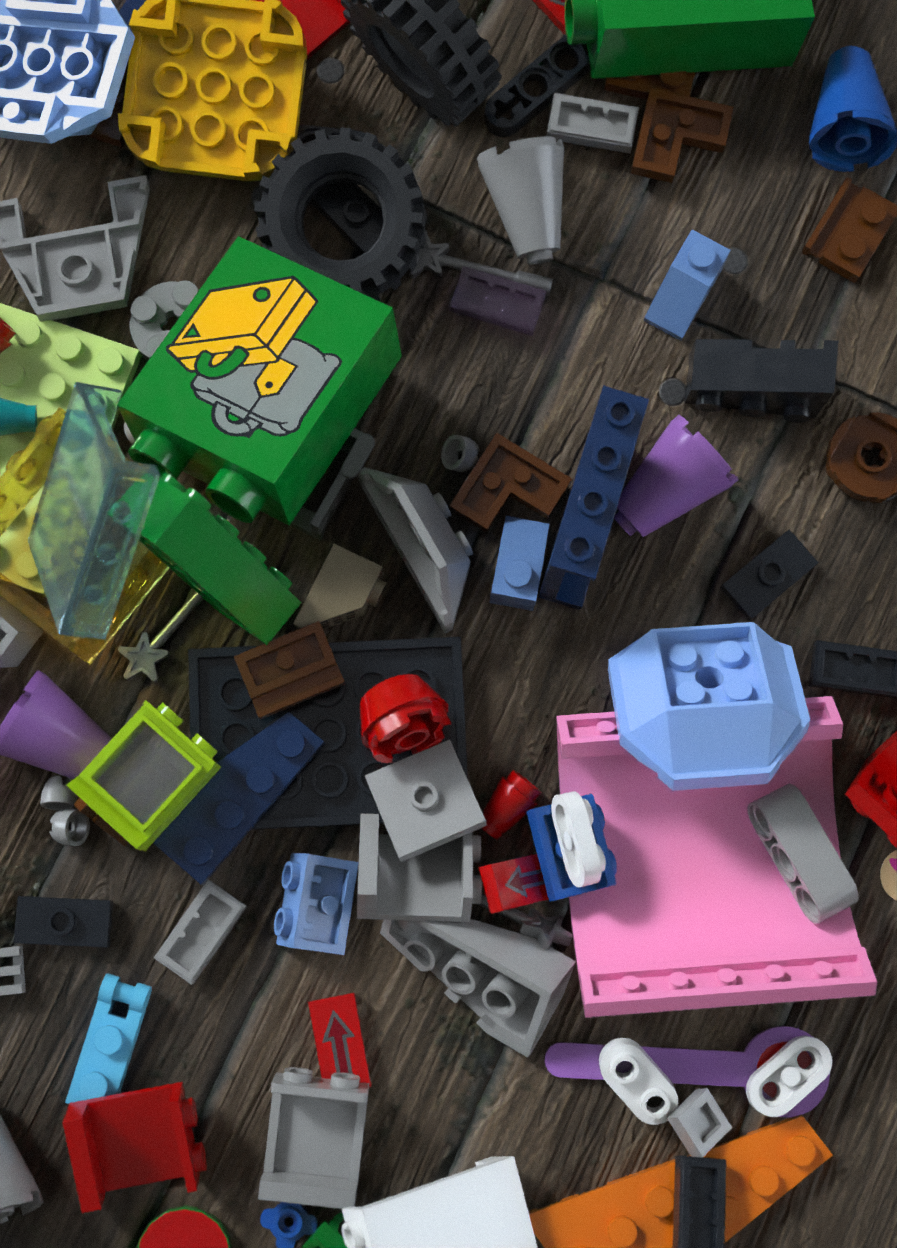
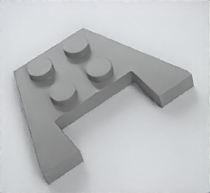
(80, 267)

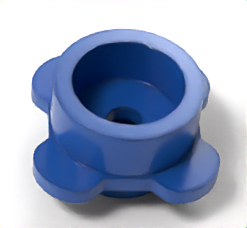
(287, 1235)

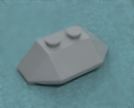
(422, 538)

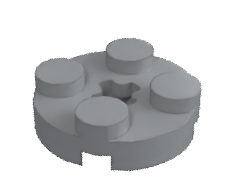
(153, 310)

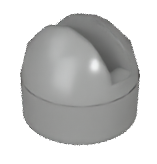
(459, 445)
(57, 795)
(79, 827)

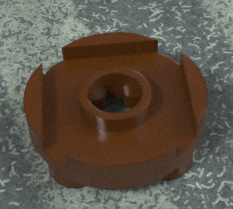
(847, 465)

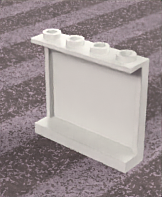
(459, 1211)

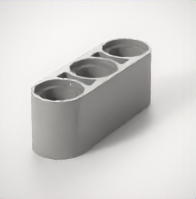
(803, 853)

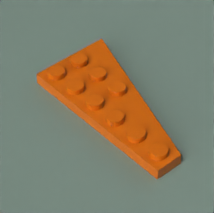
(640, 1206)

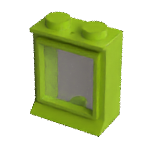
(146, 775)

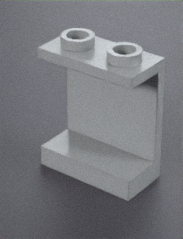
(423, 888)

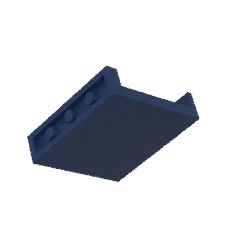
(593, 497)

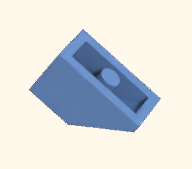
(686, 284)
(519, 563)

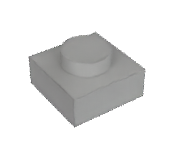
(699, 1122)

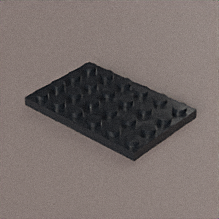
(333, 783)

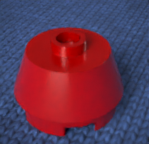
(402, 717)

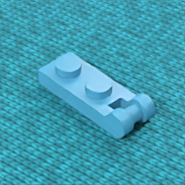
(109, 1040)

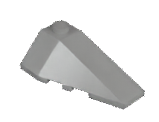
(492, 970)

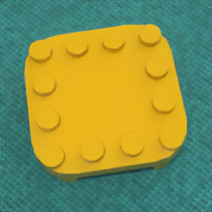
(213, 86)

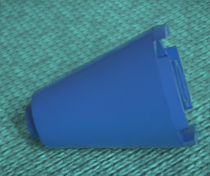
(851, 114)

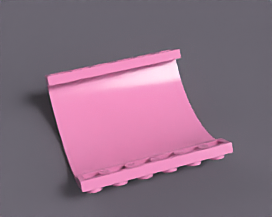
(695, 893)

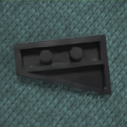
(761, 379)

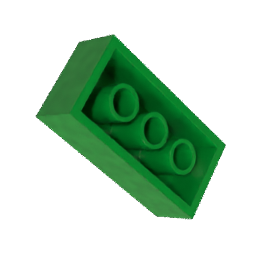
(214, 562)

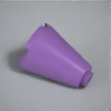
(672, 480)
(50, 730)

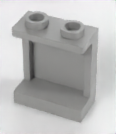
(314, 1139)

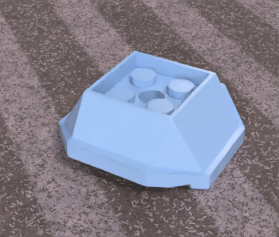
(59, 66)
(708, 704)

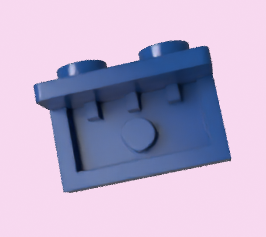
(550, 857)

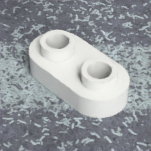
(579, 850)
(791, 1080)
(640, 1082)

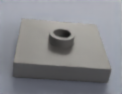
(425, 800)

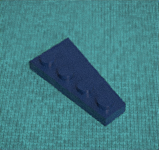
(238, 796)

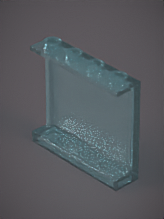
(89, 516)

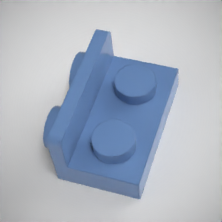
(316, 903)

